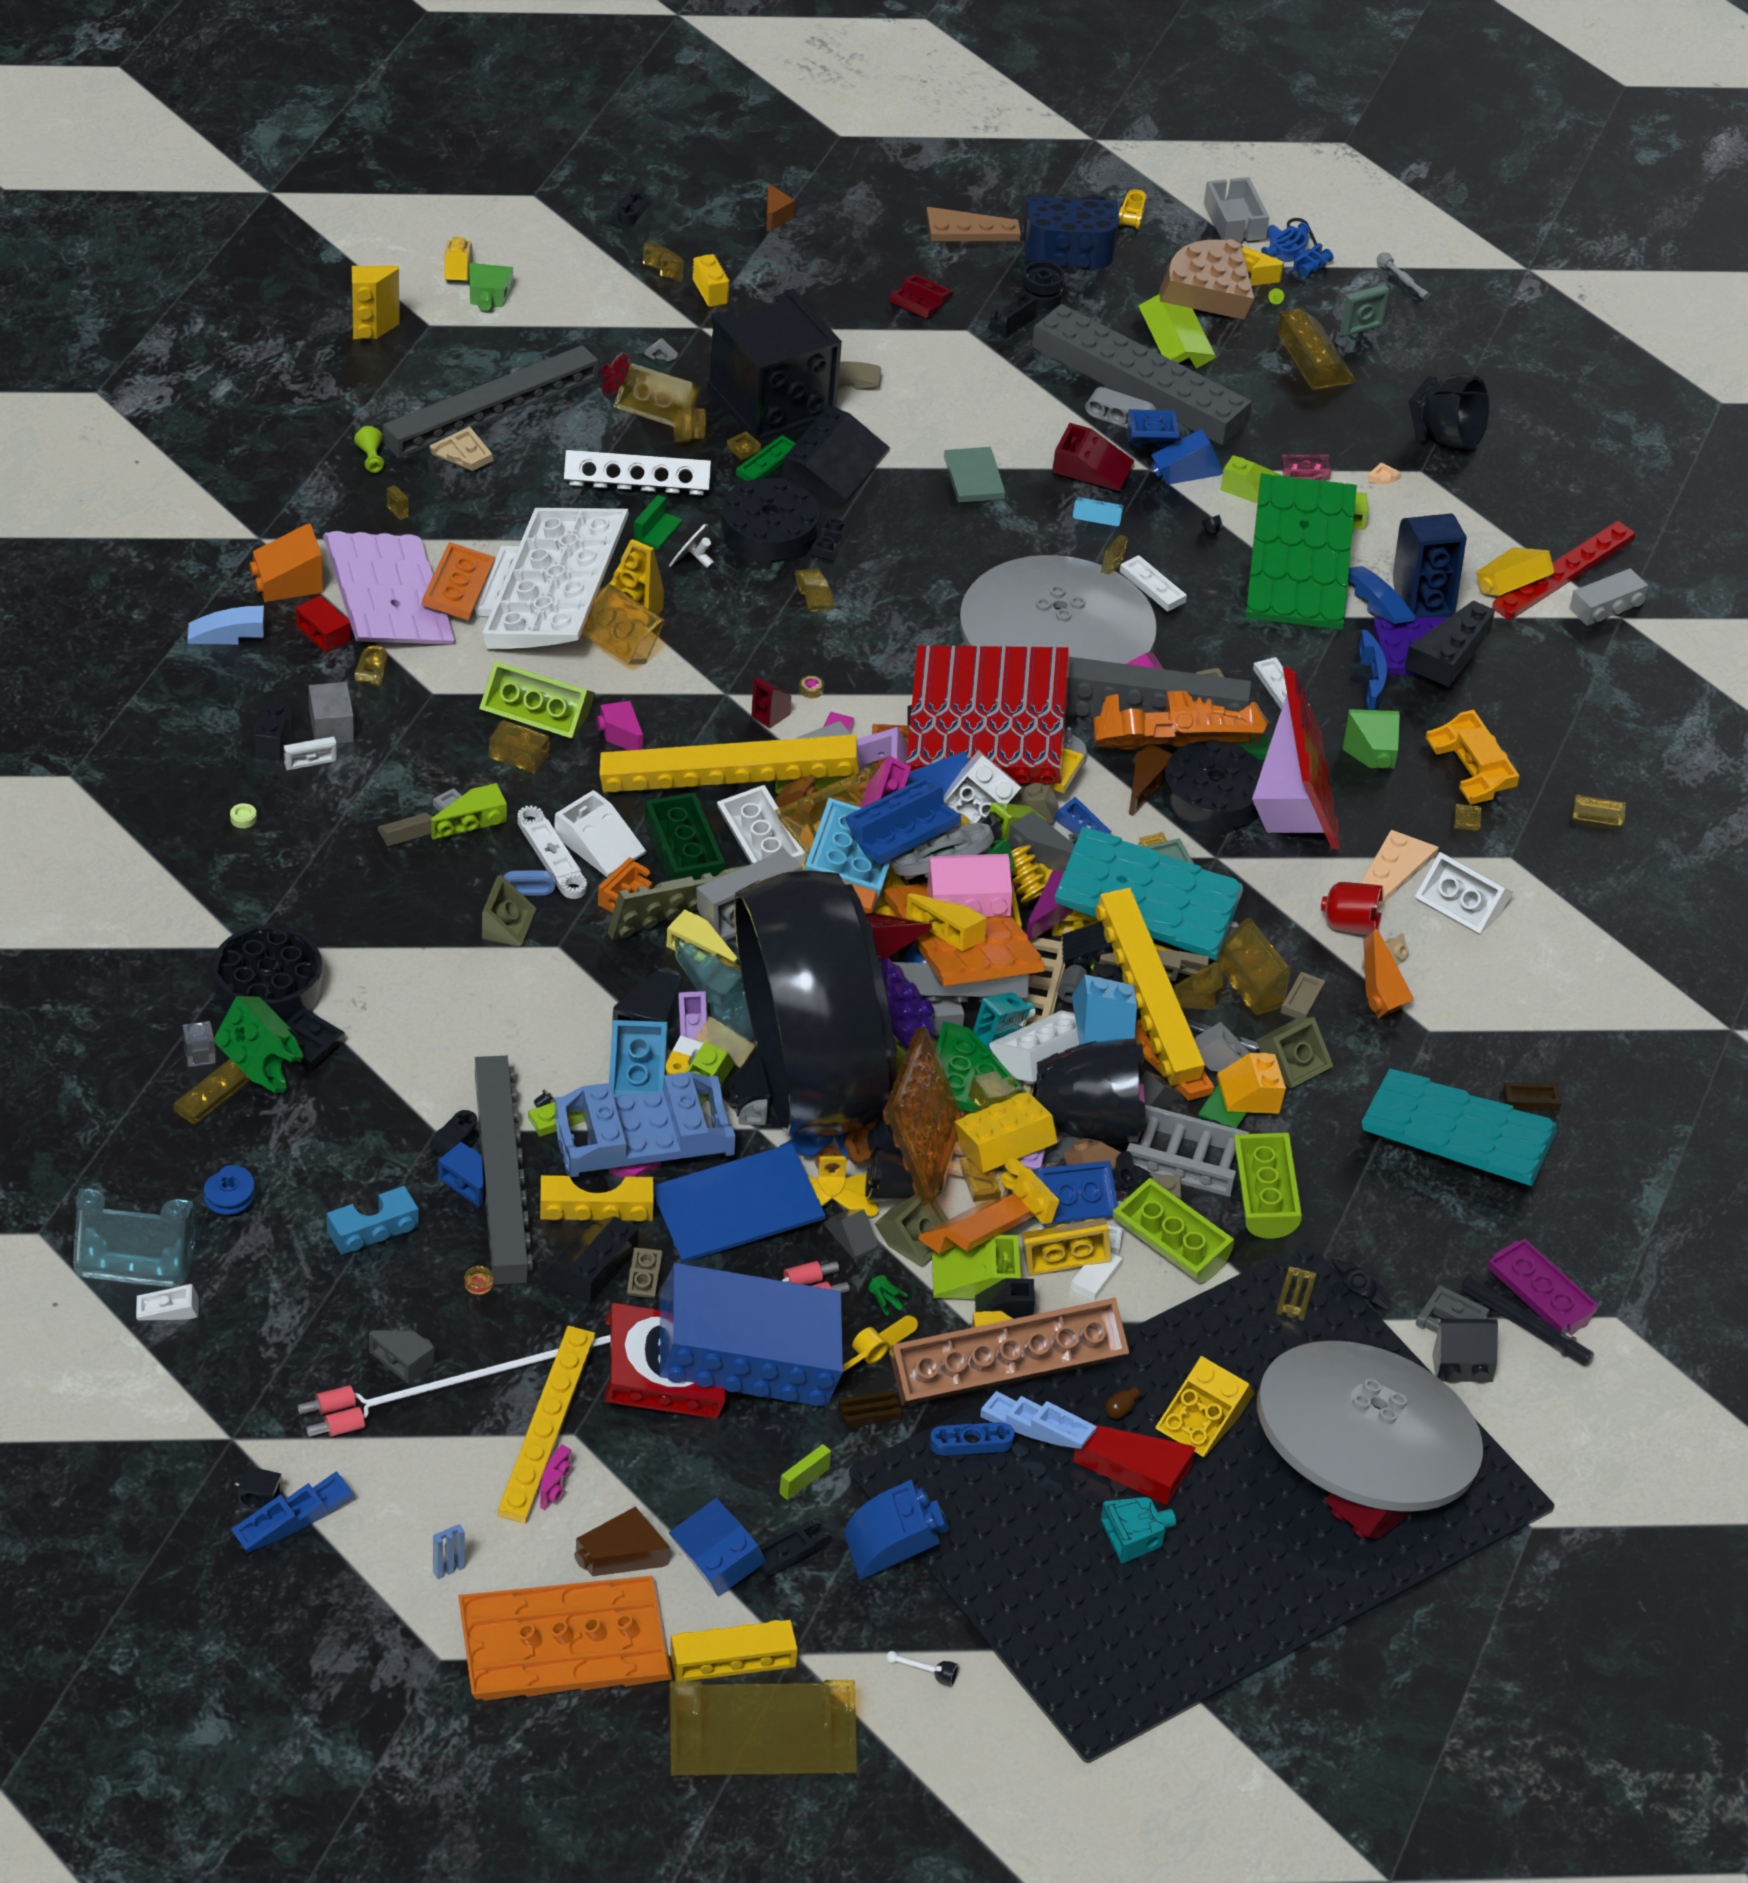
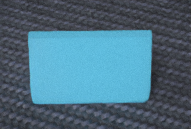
(1098, 511)

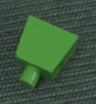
(489, 285)

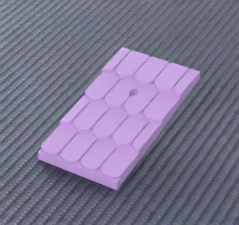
(384, 588)

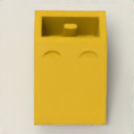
(1205, 1407)

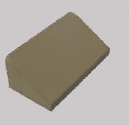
(406, 829)

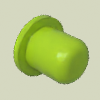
(1276, 296)

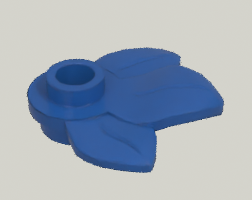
(809, 1144)

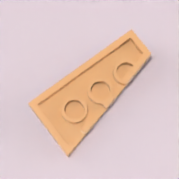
(1397, 861)

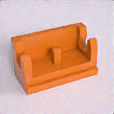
(624, 877)

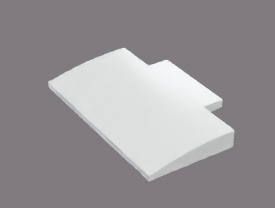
(550, 580)

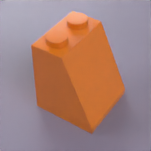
(288, 566)

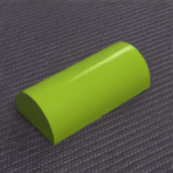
(1268, 1184)
(1175, 1230)

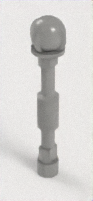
(1386, 261)

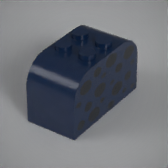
(1071, 231)
(1429, 564)

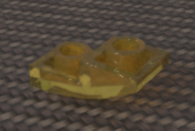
(664, 259)
(816, 589)

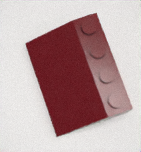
(894, 932)

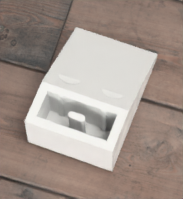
(978, 787)
(597, 833)

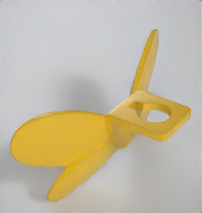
(846, 1191)

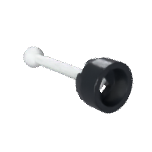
(944, 1672)

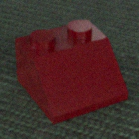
(1366, 1520)

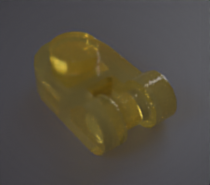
(374, 659)

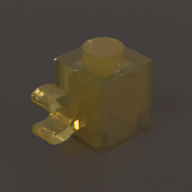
(992, 1089)

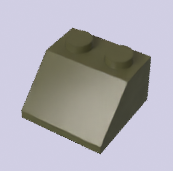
(1298, 1050)

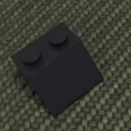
(1466, 1350)

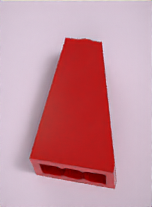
(1137, 1461)

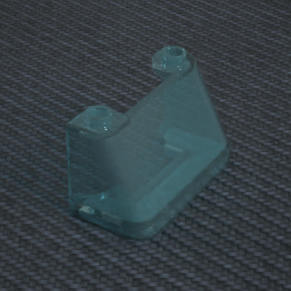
(133, 1244)

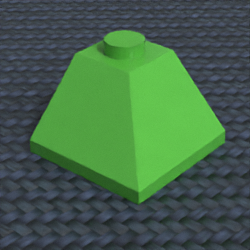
(1372, 737)

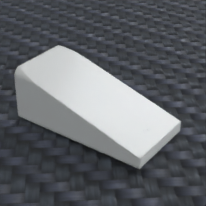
(168, 1304)

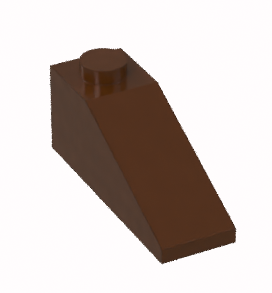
(1147, 776)

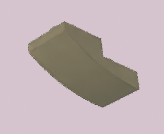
(860, 374)
(644, 1273)

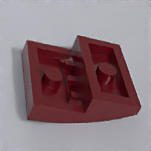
(921, 296)

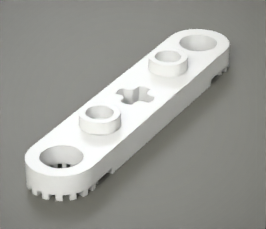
(561, 864)

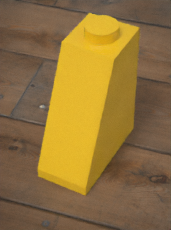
(1514, 570)

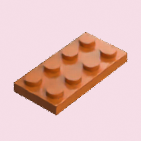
(458, 581)

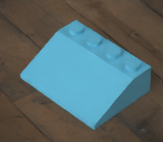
(839, 852)

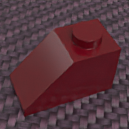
(769, 703)

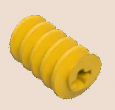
(1026, 875)

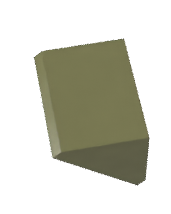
(506, 914)

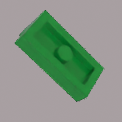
(655, 525)

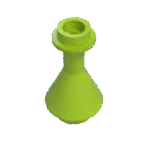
(369, 440)

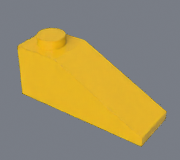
(950, 921)

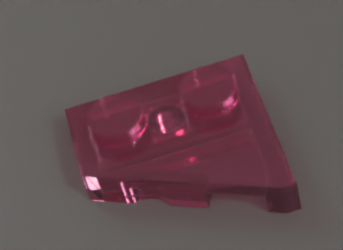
(1306, 466)

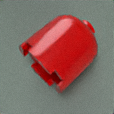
(1353, 907)

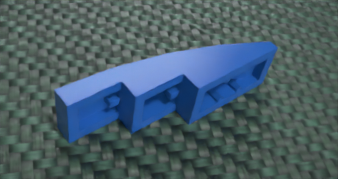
(1380, 596)
(294, 1513)

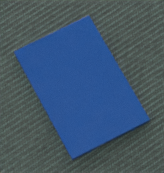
(737, 1202)

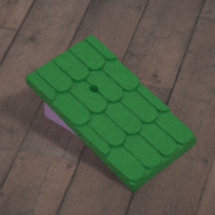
(1301, 551)

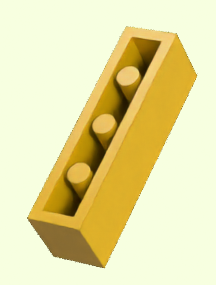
(733, 1650)

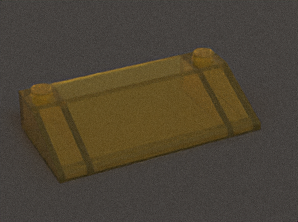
(762, 1728)

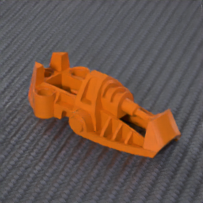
(1180, 724)

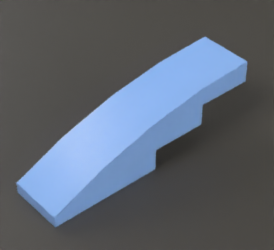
(1038, 1422)

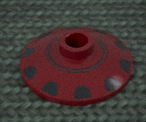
(614, 374)

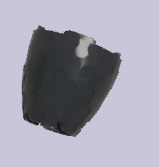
(1095, 1091)

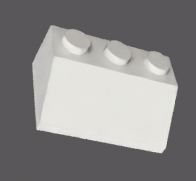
(1463, 893)

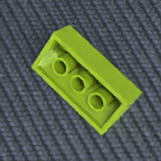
(536, 700)

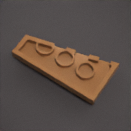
(964, 226)

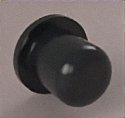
(543, 1099)

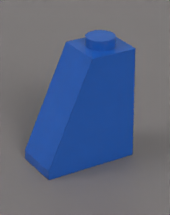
(1187, 460)

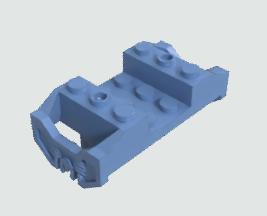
(644, 1125)

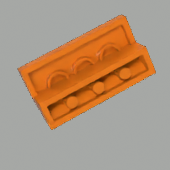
(977, 1224)

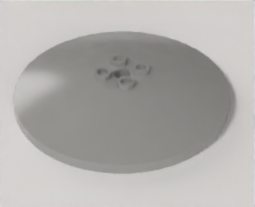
(1099, 616)
(1400, 1457)

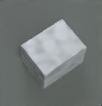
(331, 712)

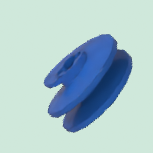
(229, 1190)

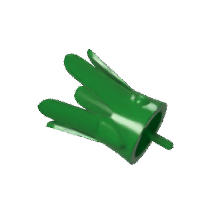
(881, 1289)

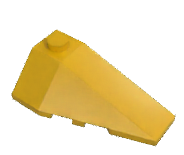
(640, 576)

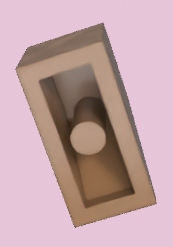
(1090, 1152)

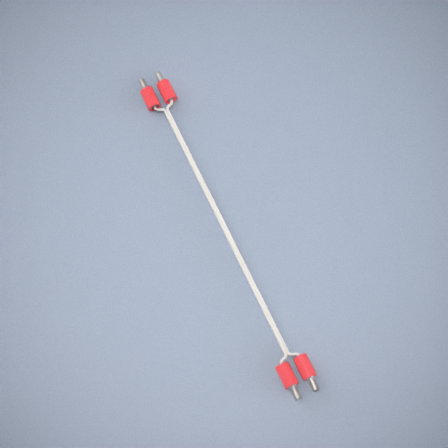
(354, 1419)

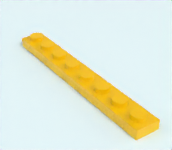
(546, 1424)

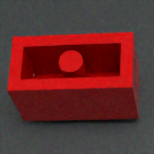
(323, 624)

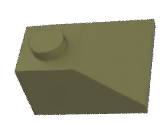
(905, 1222)

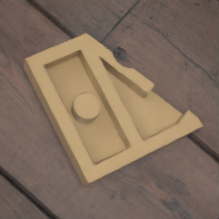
(463, 449)

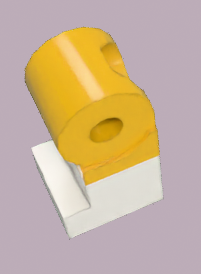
(682, 1055)

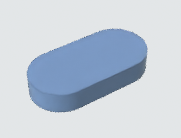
(532, 882)

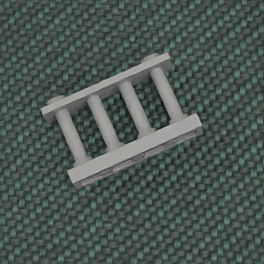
(1191, 1171)

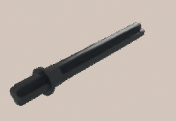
(1528, 1321)

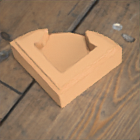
(1383, 474)

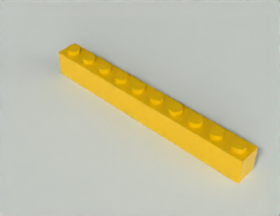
(729, 763)

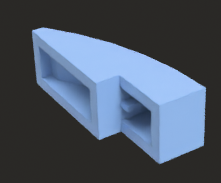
(227, 626)

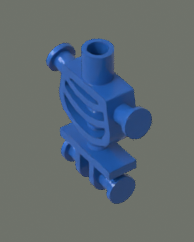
(1286, 247)

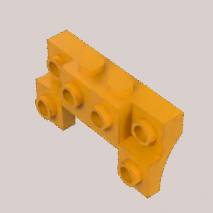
(1478, 752)

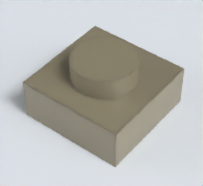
(1170, 1183)

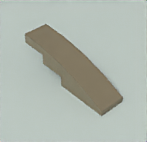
(1172, 962)

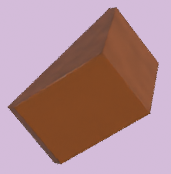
(779, 208)

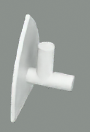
(697, 551)

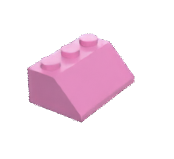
(972, 881)

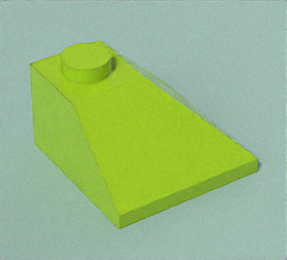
(1243, 478)

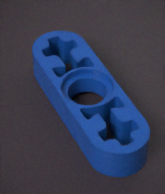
(980, 1430)

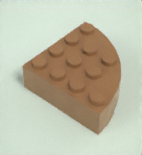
(1209, 279)

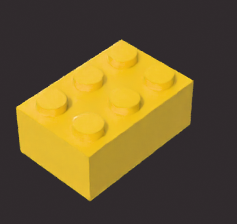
(1005, 1131)

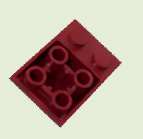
(1091, 458)

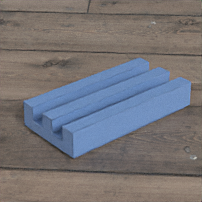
(454, 1551)

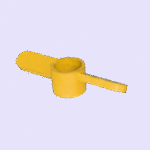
(874, 1345)

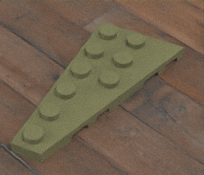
(655, 905)

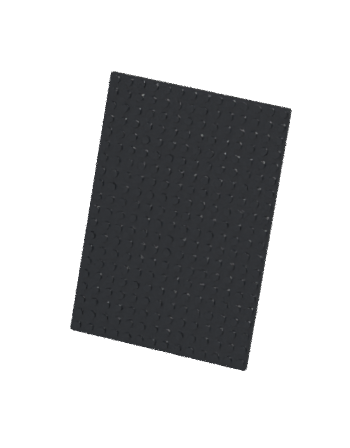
(1253, 1543)

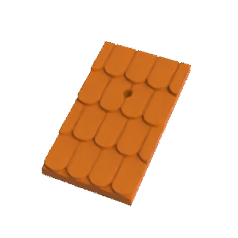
(1001, 954)
(564, 1638)

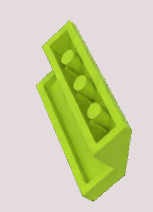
(1177, 332)

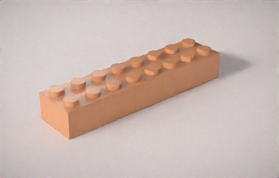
(1008, 1351)

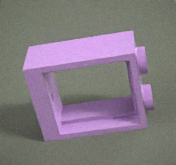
(881, 746)

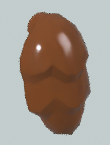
(857, 1144)

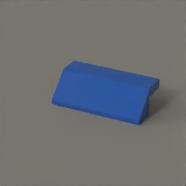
(902, 820)

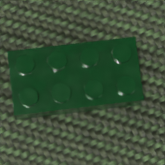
(682, 837)

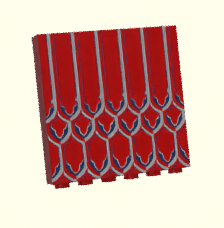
(994, 702)

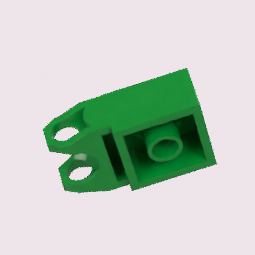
(257, 1042)

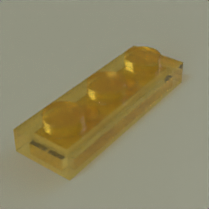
(210, 1092)

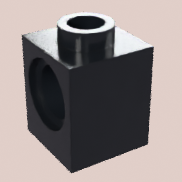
(257, 1488)

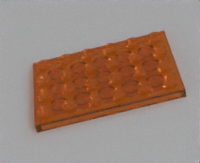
(923, 1116)

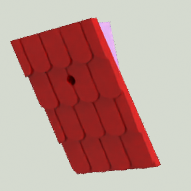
(1294, 779)

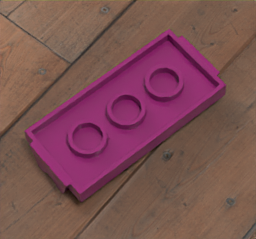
(1543, 1286)

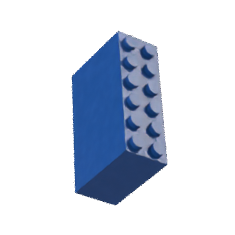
(750, 1335)

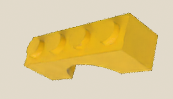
(565, 1201)

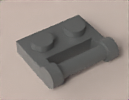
(1449, 1305)

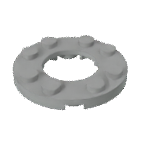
(967, 840)

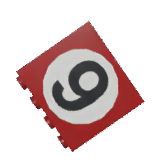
(637, 1364)

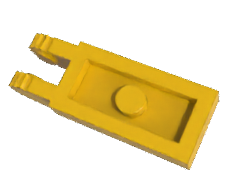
(1030, 1190)

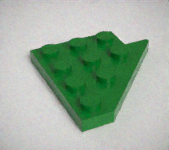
(964, 1057)

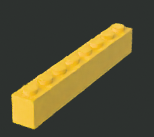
(1153, 991)

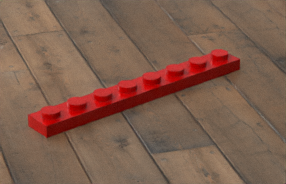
(1565, 569)

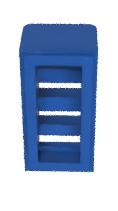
(1080, 812)

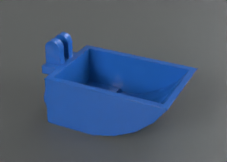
(893, 1528)

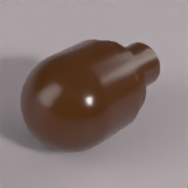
(1121, 1403)

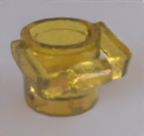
(688, 422)

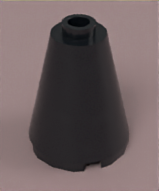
(887, 1177)

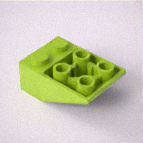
(967, 1273)

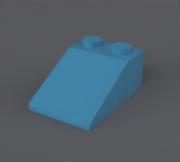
(1104, 1010)
(638, 1057)

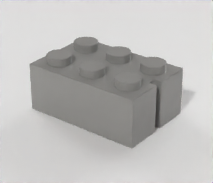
(1240, 214)

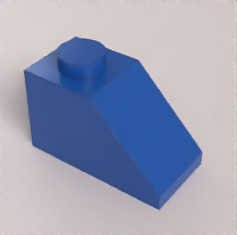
(463, 1172)

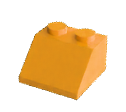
(1252, 1084)

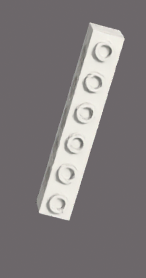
(578, 459)

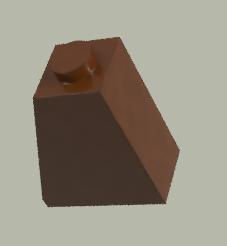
(622, 1546)

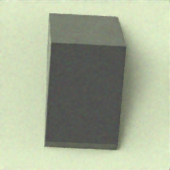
(1158, 1090)
(853, 1232)

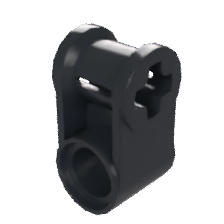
(458, 1129)

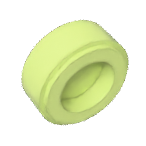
(243, 815)

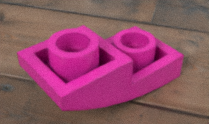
(553, 1476)

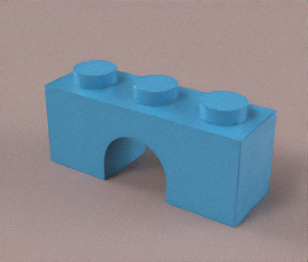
(353, 1230)

